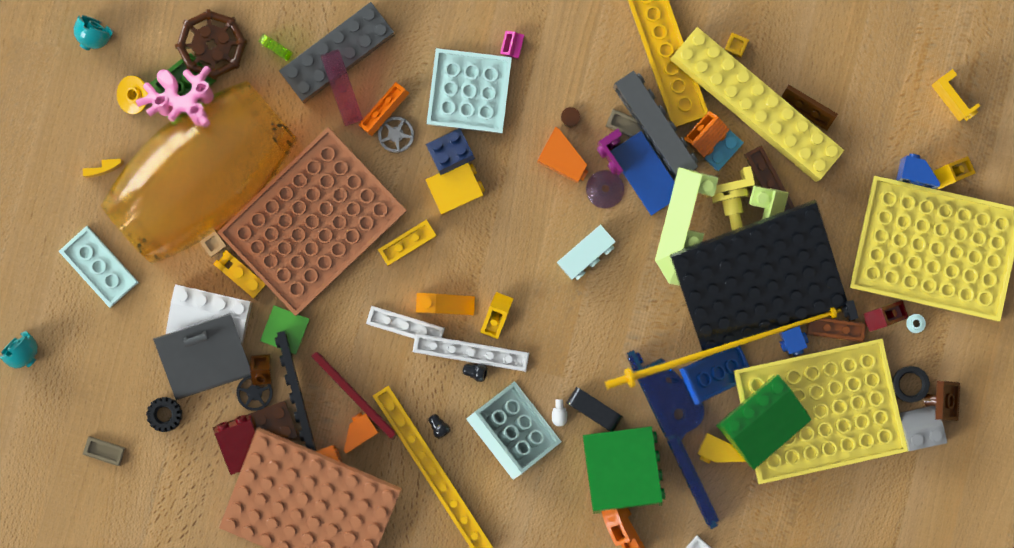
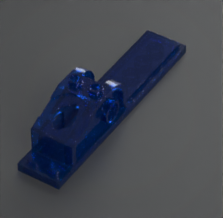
(664, 400)

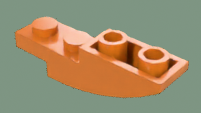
(621, 529)

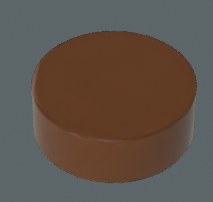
(570, 116)

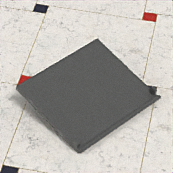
(202, 356)

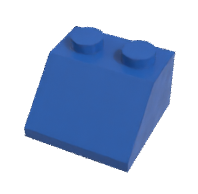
(916, 172)

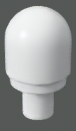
(559, 414)

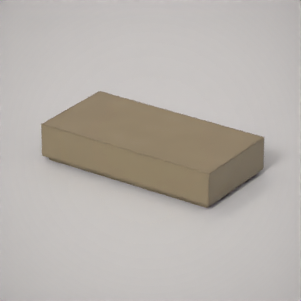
(625, 123)
(104, 451)

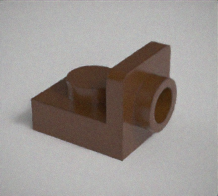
(260, 369)

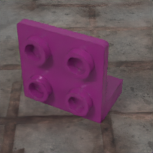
(610, 141)

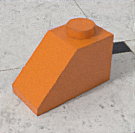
(359, 431)

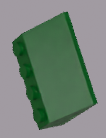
(764, 421)

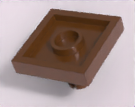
(945, 400)

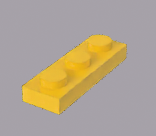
(407, 242)

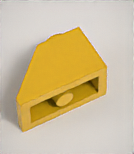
(954, 172)
(496, 315)

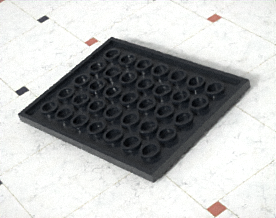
(759, 277)

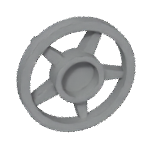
(396, 134)

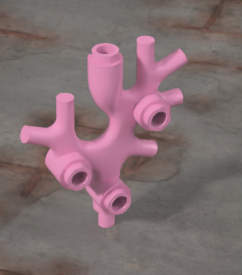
(172, 104)

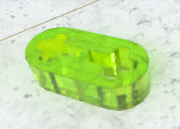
(275, 47)

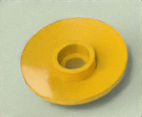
(127, 91)

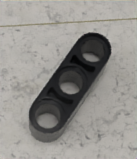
(594, 409)

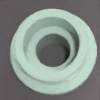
(909, 323)

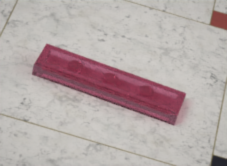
(341, 87)

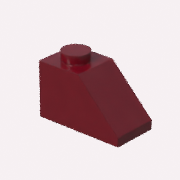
(885, 316)

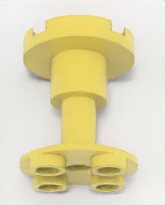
(732, 205)

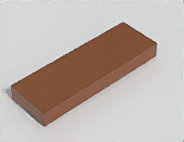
(837, 329)

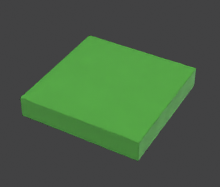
(284, 320)

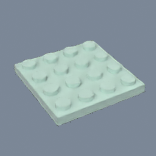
(469, 90)

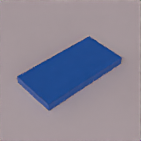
(645, 172)
(713, 374)

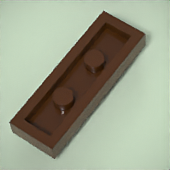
(809, 107)

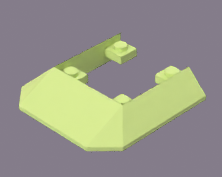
(675, 230)

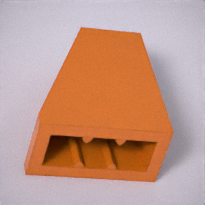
(562, 157)

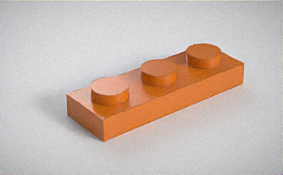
(383, 109)

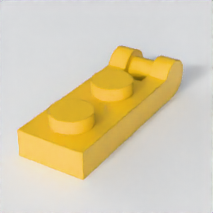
(240, 274)

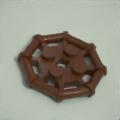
(209, 33)

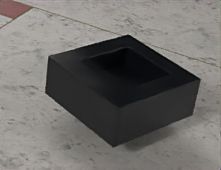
(849, 310)

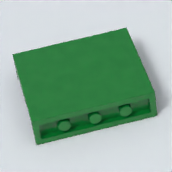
(623, 469)

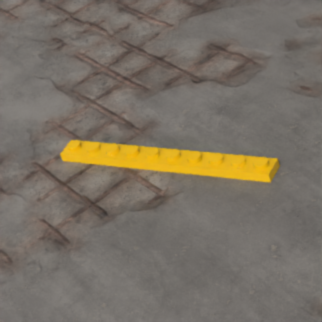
(431, 469)

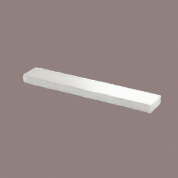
(470, 352)

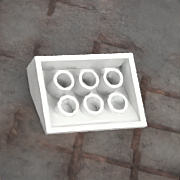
(196, 306)

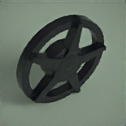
(254, 393)

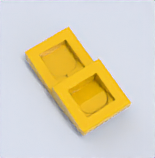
(107, 166)

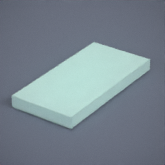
(98, 266)

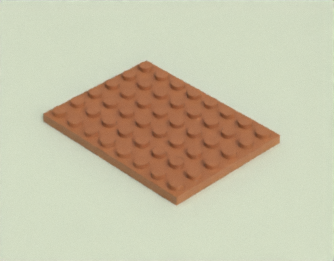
(312, 221)
(305, 499)

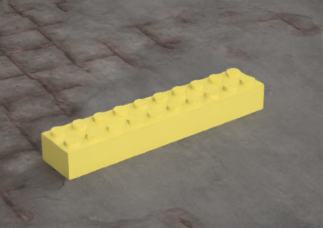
(756, 104)

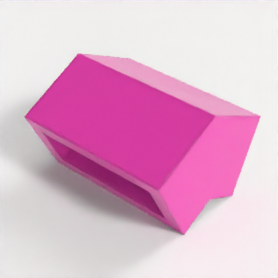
(512, 44)

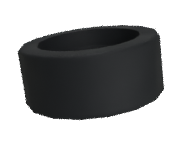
(925, 384)

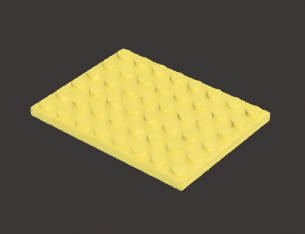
(935, 249)
(850, 407)

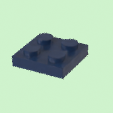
(450, 151)

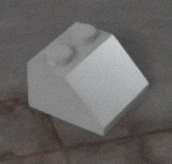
(922, 429)

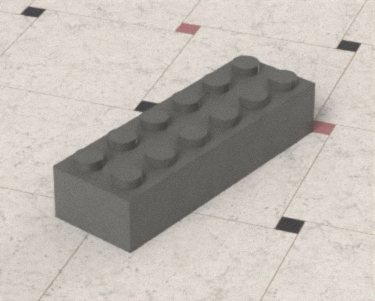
(353, 38)
(656, 128)

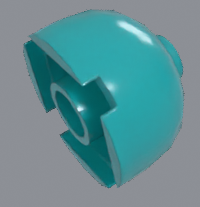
(91, 33)
(20, 351)

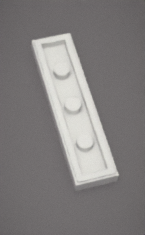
(401, 324)

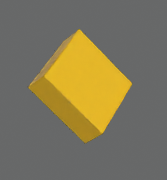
(736, 45)

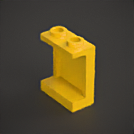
(952, 99)
(455, 188)

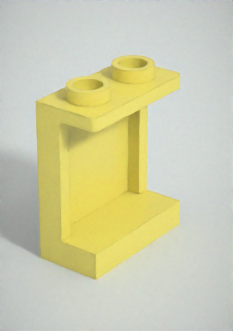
(746, 182)

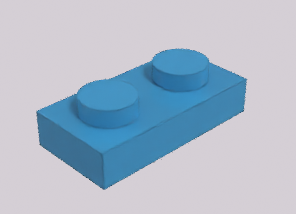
(724, 150)

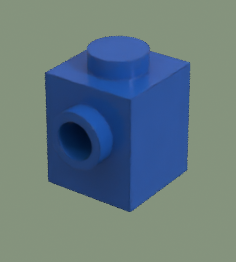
(793, 341)

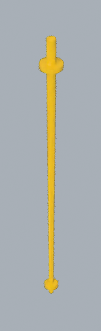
(630, 377)

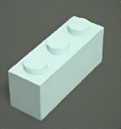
(586, 253)

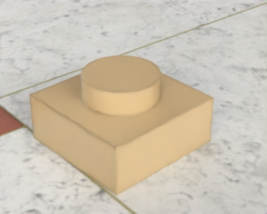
(213, 244)

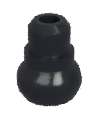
(477, 372)
(439, 428)

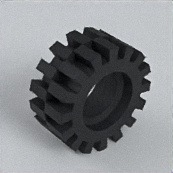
(175, 418)

